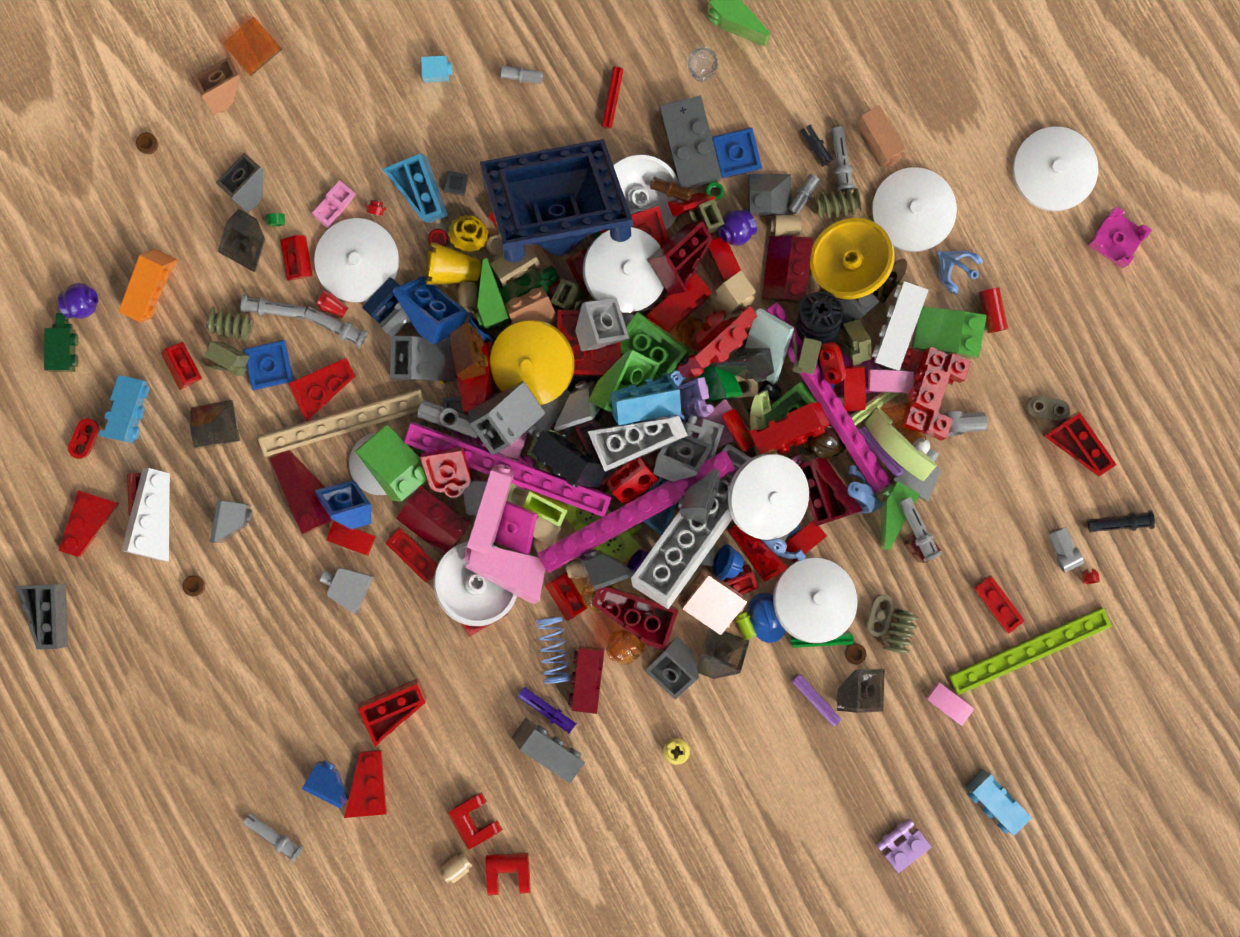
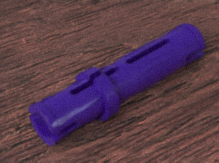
(554, 715)

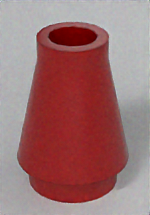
(330, 303)

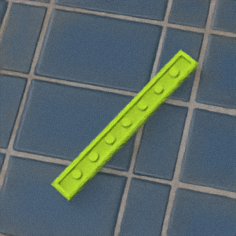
(1030, 651)

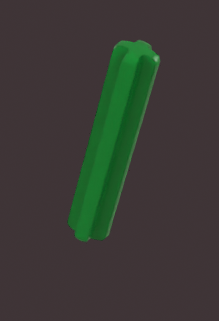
(844, 639)

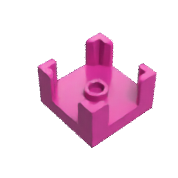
(1118, 238)

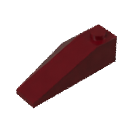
(299, 490)
(637, 615)

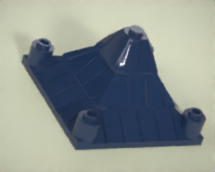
(555, 198)

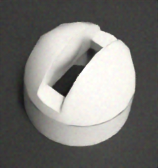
(921, 444)

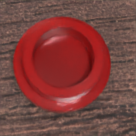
(375, 207)
(438, 236)

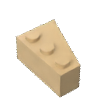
(731, 295)

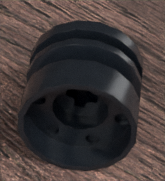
(819, 317)

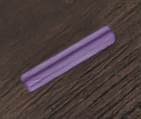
(887, 460)
(818, 702)

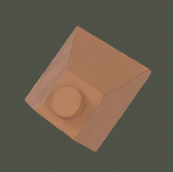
(218, 85)

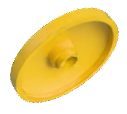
(852, 258)
(533, 354)

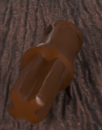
(671, 189)

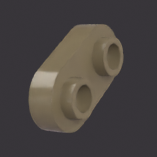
(1048, 408)
(880, 615)

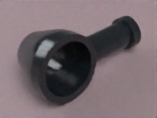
(773, 391)

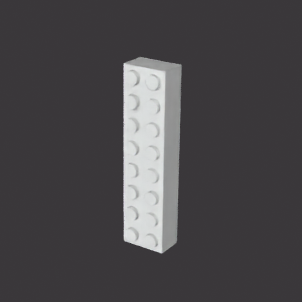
(685, 545)

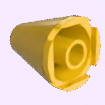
(450, 266)

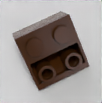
(467, 352)

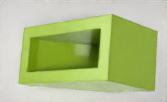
(546, 507)

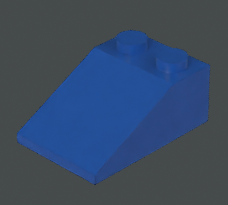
(430, 309)

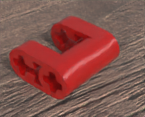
(466, 826)
(507, 864)

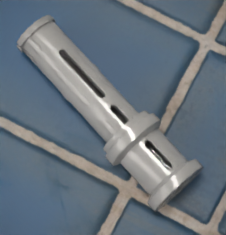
(843, 169)
(264, 307)
(344, 330)
(924, 539)
(281, 843)

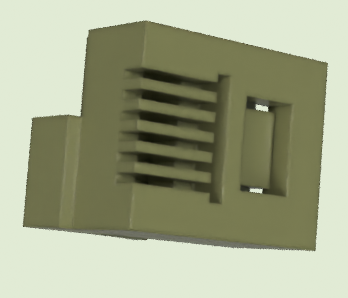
(709, 214)
(568, 296)
(857, 343)
(808, 356)
(227, 357)

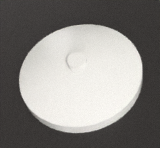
(1055, 169)
(635, 177)
(914, 209)
(356, 259)
(623, 270)
(768, 496)
(467, 595)
(815, 600)

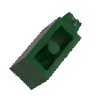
(529, 281)
(60, 346)

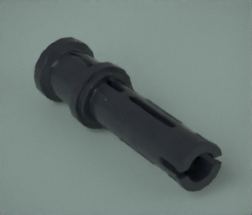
(1131, 521)

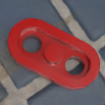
(833, 363)
(81, 437)

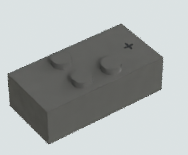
(690, 142)

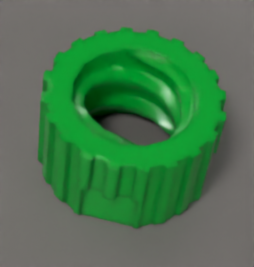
(715, 185)
(275, 219)

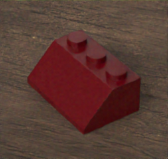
(787, 268)
(433, 520)

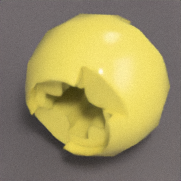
(683, 746)

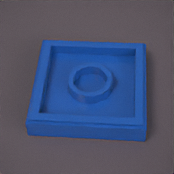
(737, 153)
(269, 365)

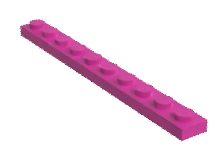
(837, 414)
(524, 476)
(629, 515)

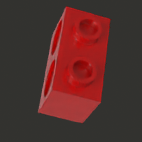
(632, 480)

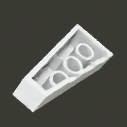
(900, 325)
(627, 442)
(149, 519)

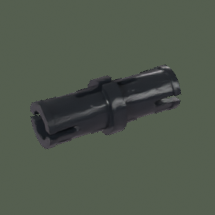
(816, 145)

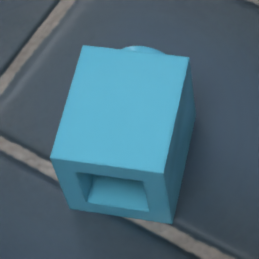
(436, 69)

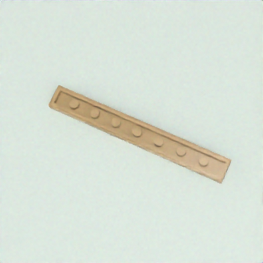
(340, 422)

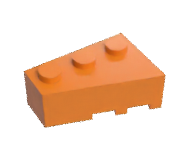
(146, 285)

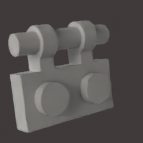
(709, 432)

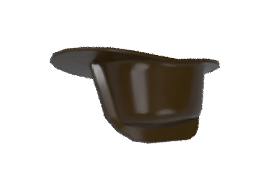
(894, 278)
(826, 444)

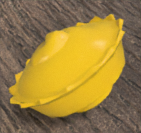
(468, 233)

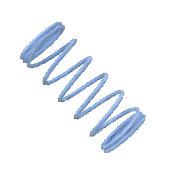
(547, 621)

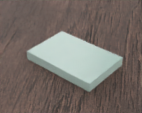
(770, 333)

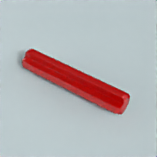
(612, 97)

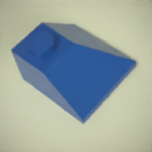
(346, 504)
(326, 784)

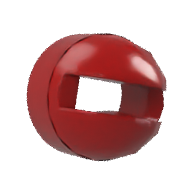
(1090, 578)

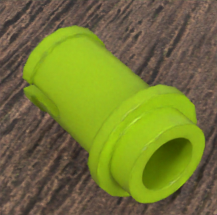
(745, 625)

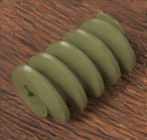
(839, 203)
(229, 324)
(901, 631)

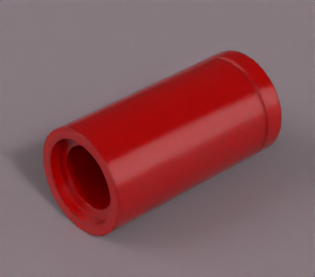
(994, 309)

